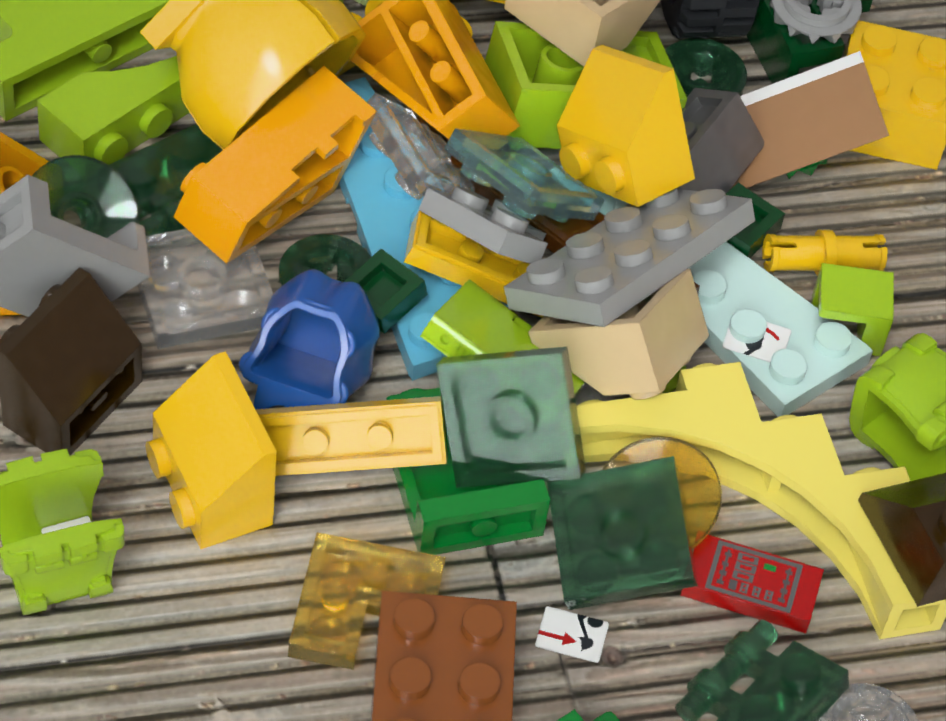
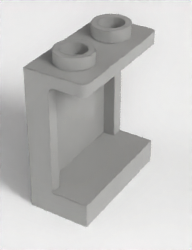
(46, 250)

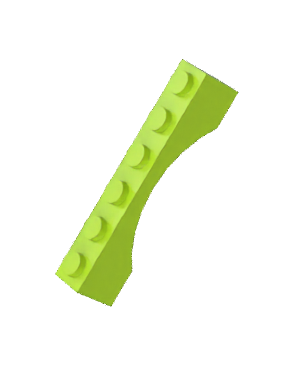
(111, 110)

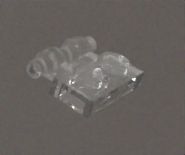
(413, 150)

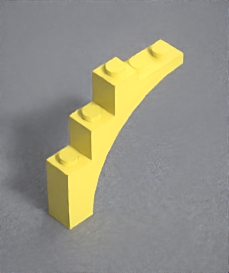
(780, 464)

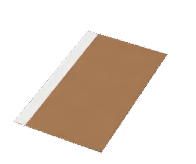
(812, 118)

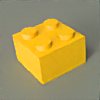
(910, 90)

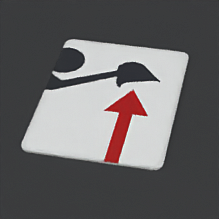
(572, 634)

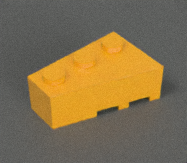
(433, 66)
(275, 167)

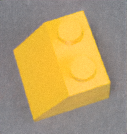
(625, 128)
(214, 455)

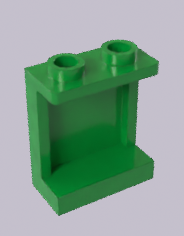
(466, 517)

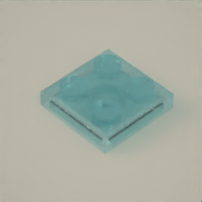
(523, 175)

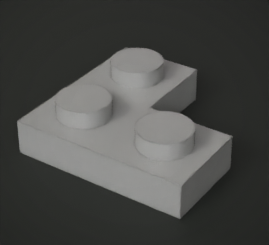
(491, 227)

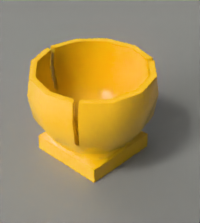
(249, 54)

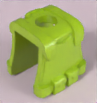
(903, 407)
(63, 561)

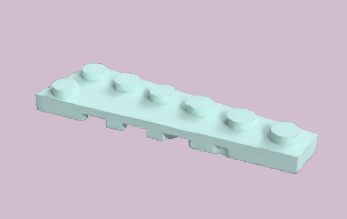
(818, 348)

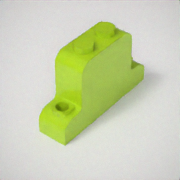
(58, 39)

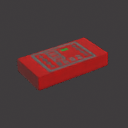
(754, 583)

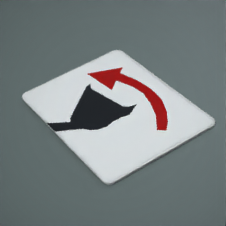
(775, 339)

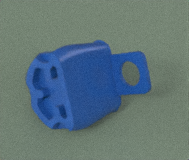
(312, 343)

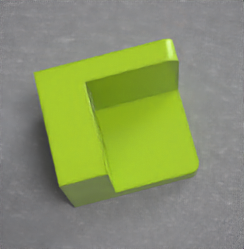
(857, 297)

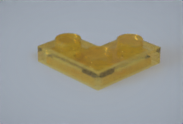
(345, 586)

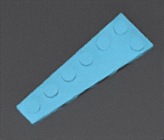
(384, 222)

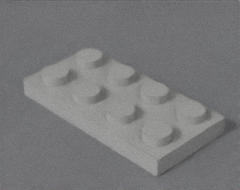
(628, 256)

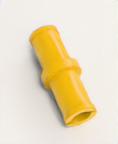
(810, 251)

